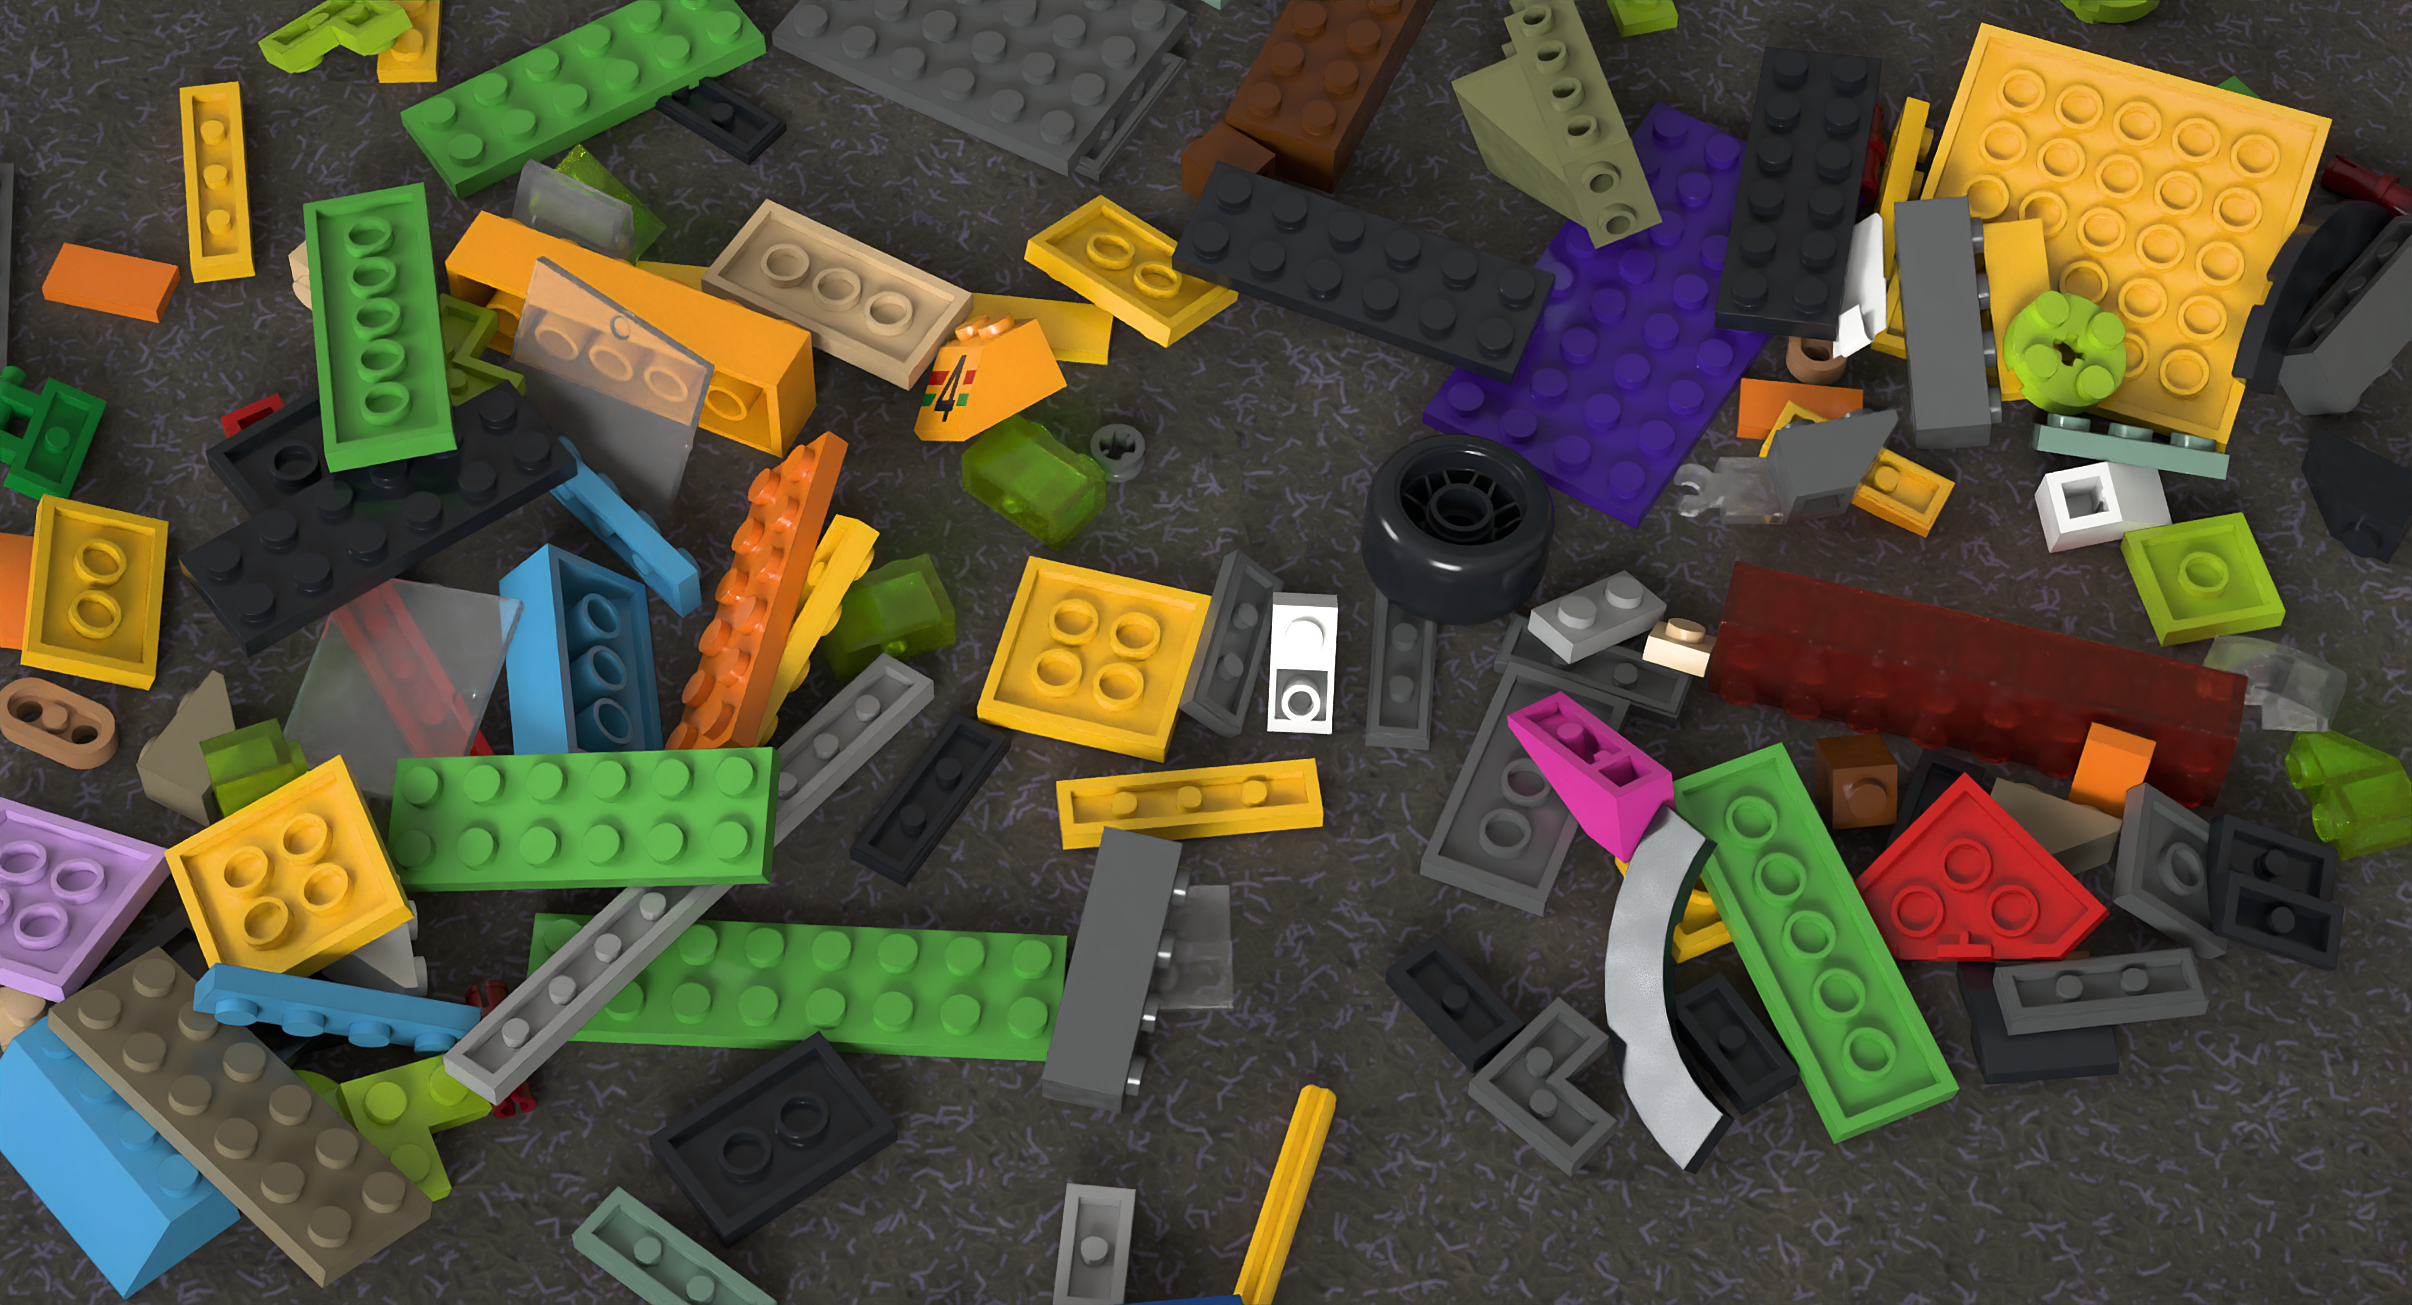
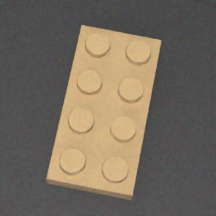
(841, 291)

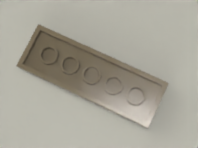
(241, 1117)

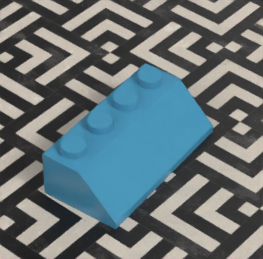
(580, 659)
(101, 1164)

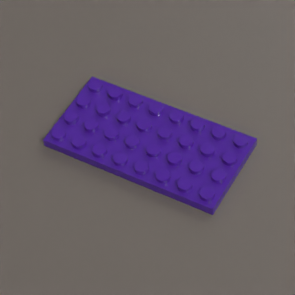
(1628, 342)

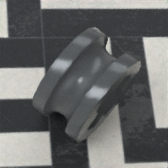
(1131, 461)

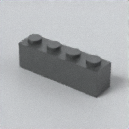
(1943, 323)
(2353, 327)
(1114, 969)

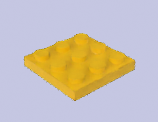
(1094, 659)
(291, 877)

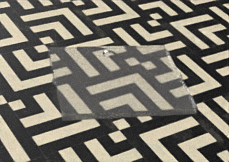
(610, 386)
(401, 678)

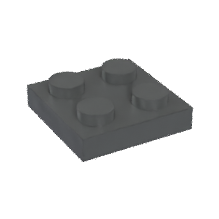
(2165, 870)

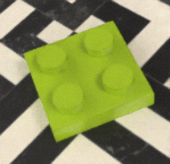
(2202, 579)

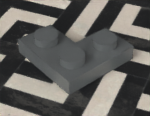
(1533, 1088)

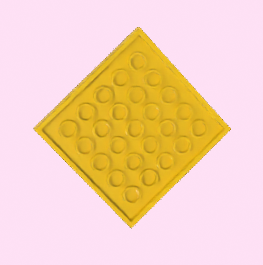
(2149, 205)

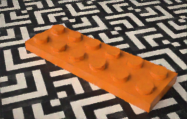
(759, 599)

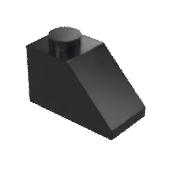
(2359, 495)

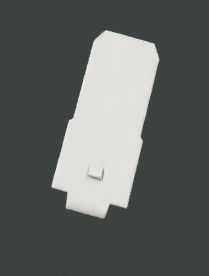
(1865, 290)

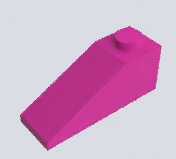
(1595, 771)

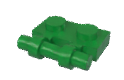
(55, 439)

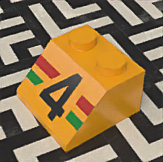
(986, 377)

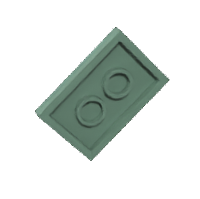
(2129, 446)

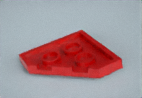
(1975, 888)

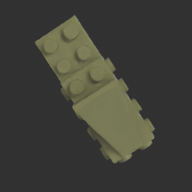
(1555, 126)

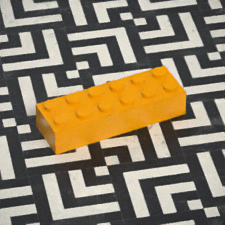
(762, 364)

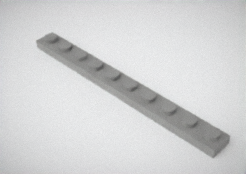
(648, 919)

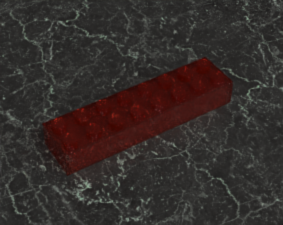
(1969, 681)

